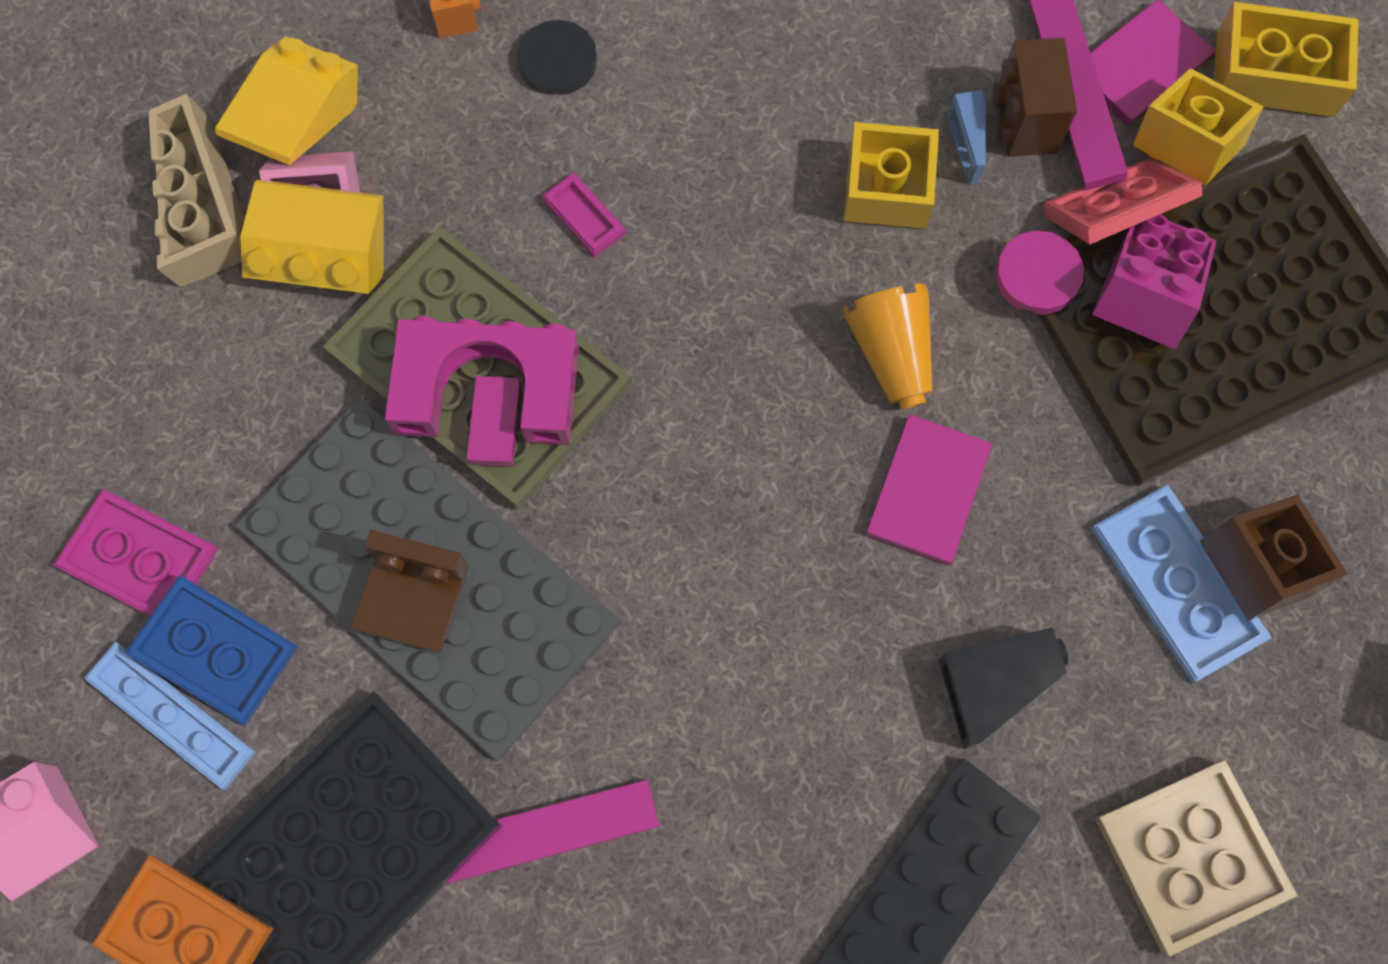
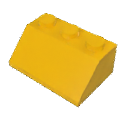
(313, 237)

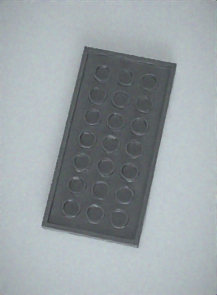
(518, 619)

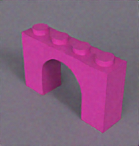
(433, 350)

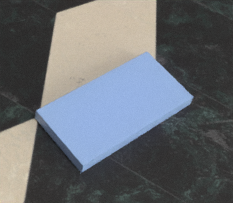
(1178, 584)

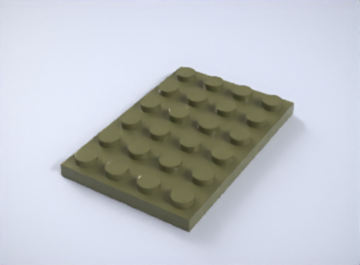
(455, 284)

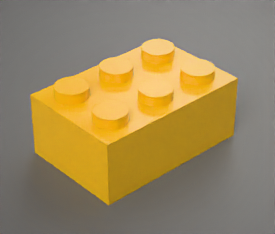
(1288, 58)

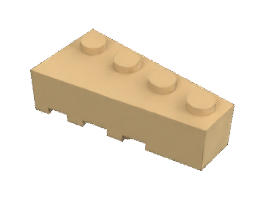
(195, 194)

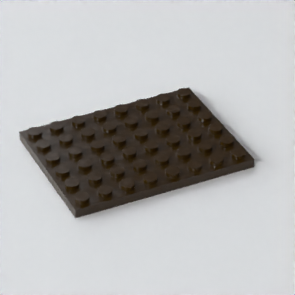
(1281, 324)

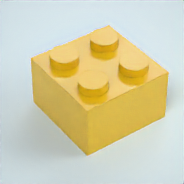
(1197, 126)
(891, 175)

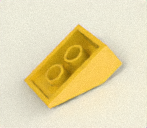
(290, 100)

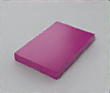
(1147, 60)
(929, 490)
(132, 552)

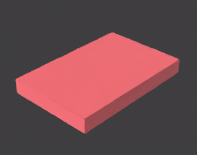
(1117, 206)

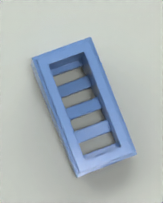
(968, 130)

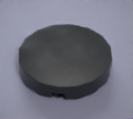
(557, 57)

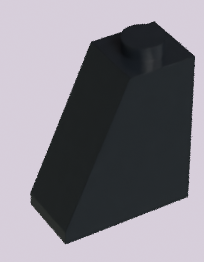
(999, 679)

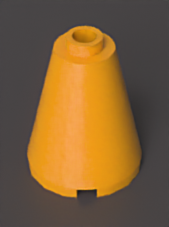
(896, 341)

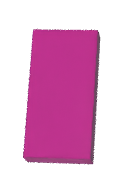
(584, 214)
(494, 421)

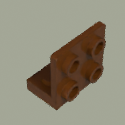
(410, 591)

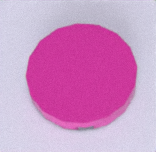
(1039, 272)

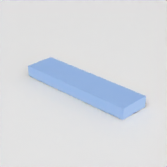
(170, 716)

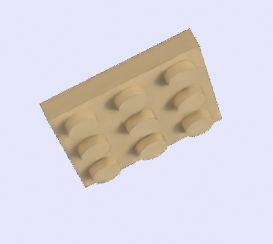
(1195, 858)

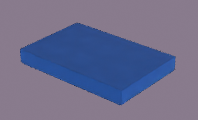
(212, 650)

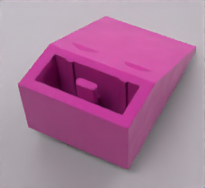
(1157, 280)

